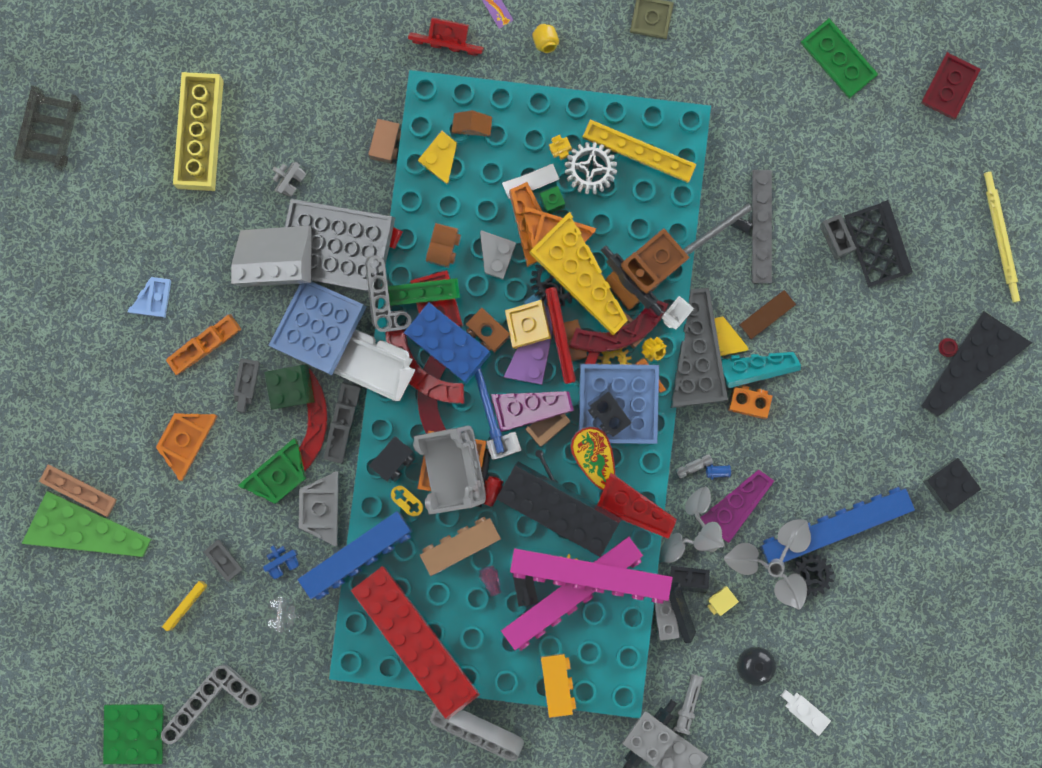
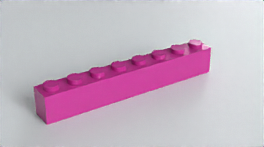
(591, 574)
(565, 599)

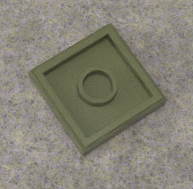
(652, 18)

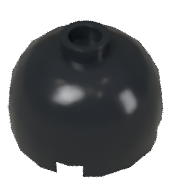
(756, 666)

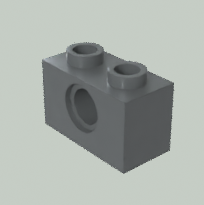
(837, 236)

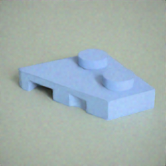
(153, 299)

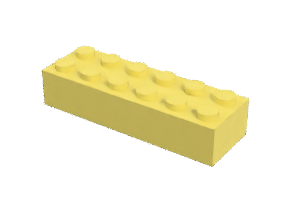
(198, 131)

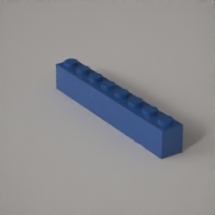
(846, 523)

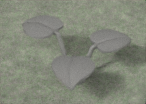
(707, 540)
(791, 589)

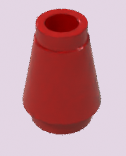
(492, 489)

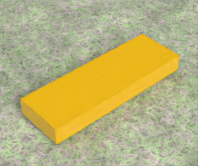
(184, 606)

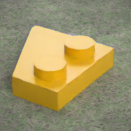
(439, 156)
(728, 339)

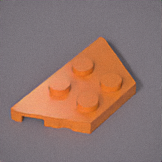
(541, 223)
(183, 440)

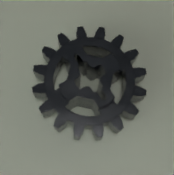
(823, 583)

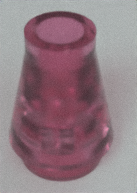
(490, 578)

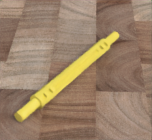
(1002, 237)

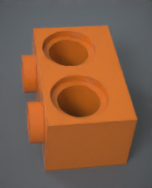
(749, 407)

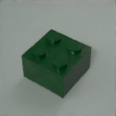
(289, 386)

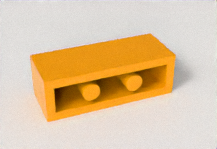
(558, 685)

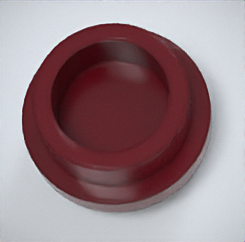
(948, 347)

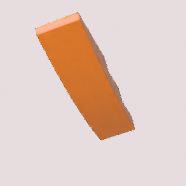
(203, 344)

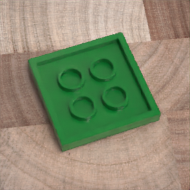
(133, 734)

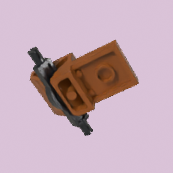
(644, 270)

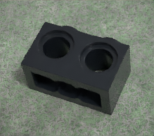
(611, 411)

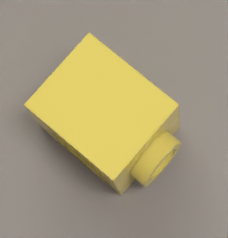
(722, 601)

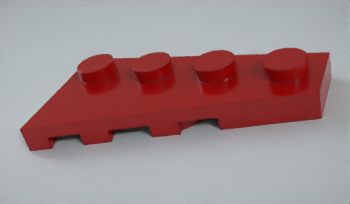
(635, 508)

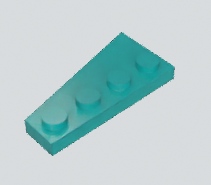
(755, 368)

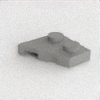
(496, 254)

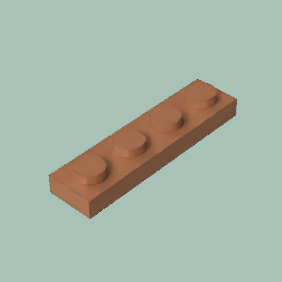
(78, 490)

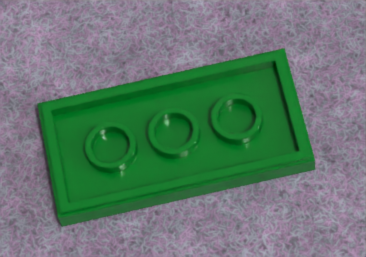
(839, 58)

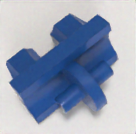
(289, 558)

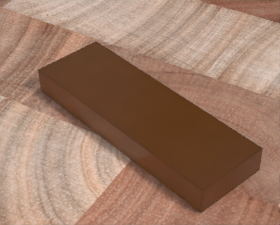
(767, 314)

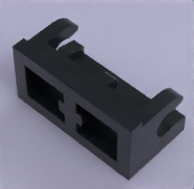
(690, 578)

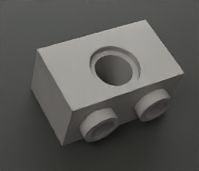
(666, 621)

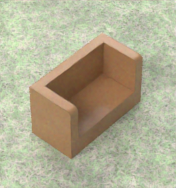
(547, 429)

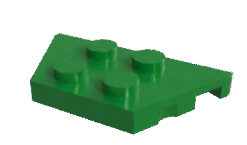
(278, 474)

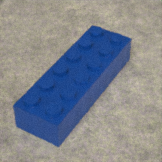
(355, 555)

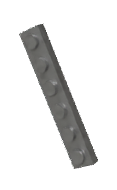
(762, 226)

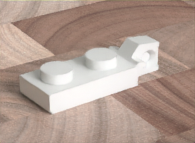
(806, 712)

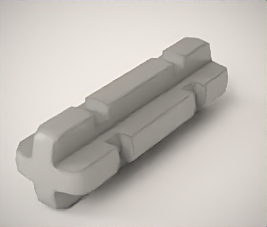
(694, 466)

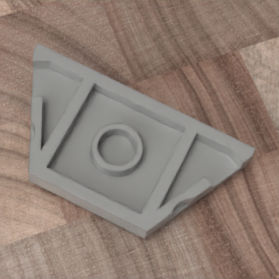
(320, 508)

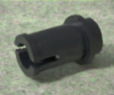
(742, 225)

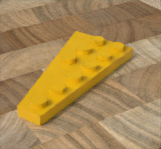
(575, 268)

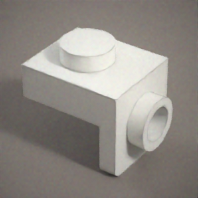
(677, 313)
(510, 445)

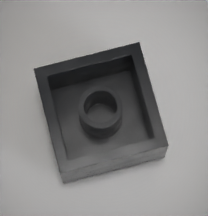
(393, 460)
(951, 485)

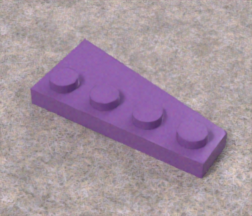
(531, 360)

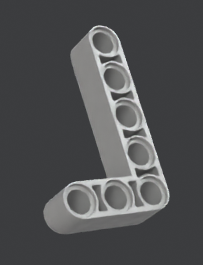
(206, 698)
(480, 733)

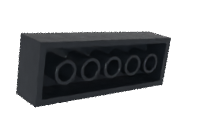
(559, 508)

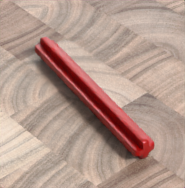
(560, 335)

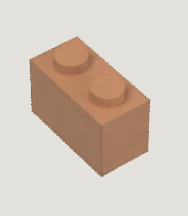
(385, 141)

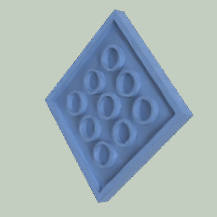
(317, 326)
(635, 391)

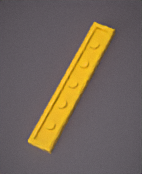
(639, 151)

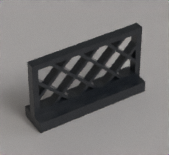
(894, 238)

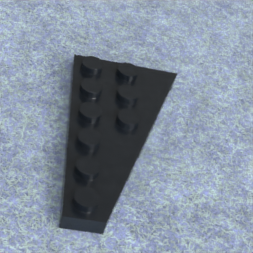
(981, 354)

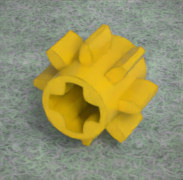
(560, 147)
(654, 349)

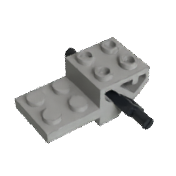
(659, 744)

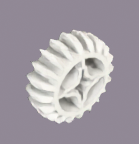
(588, 184)

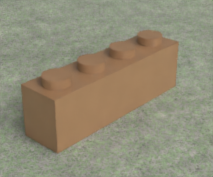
(459, 547)

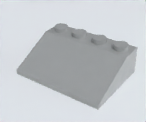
(272, 257)

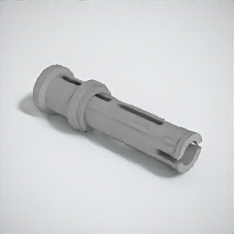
(686, 714)

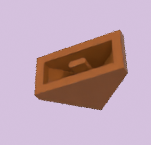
(472, 123)

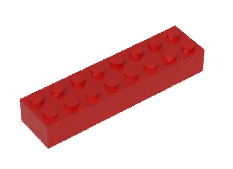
(415, 643)

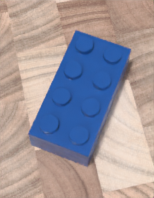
(447, 343)

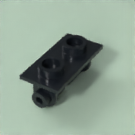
(525, 591)

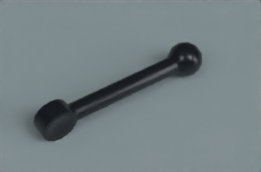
(539, 453)

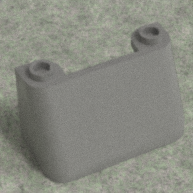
(451, 469)

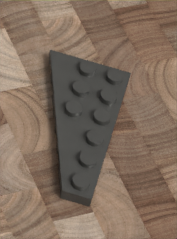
(699, 362)

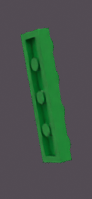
(423, 291)

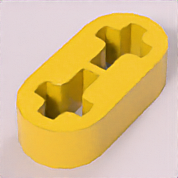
(403, 504)

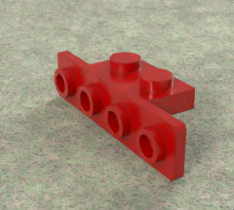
(447, 34)

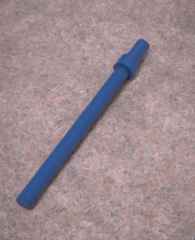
(495, 432)

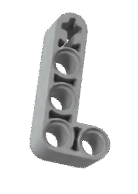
(382, 292)

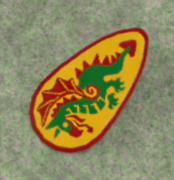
(593, 454)

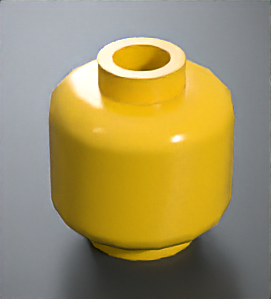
(545, 38)

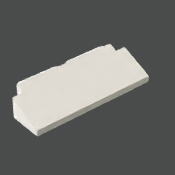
(376, 366)

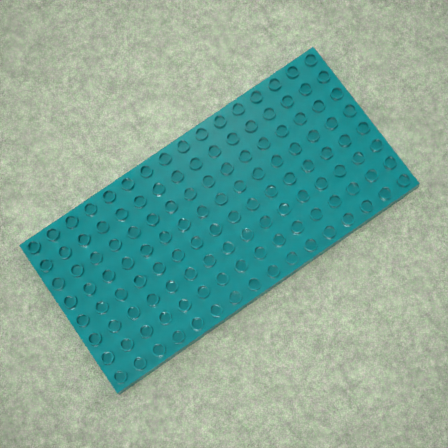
(610, 632)

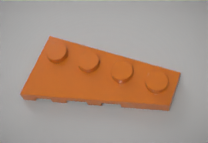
(521, 197)

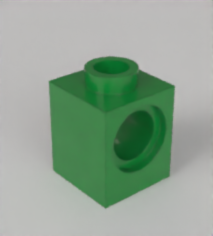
(552, 200)

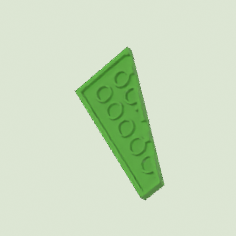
(70, 526)

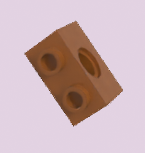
(482, 320)

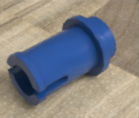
(718, 471)

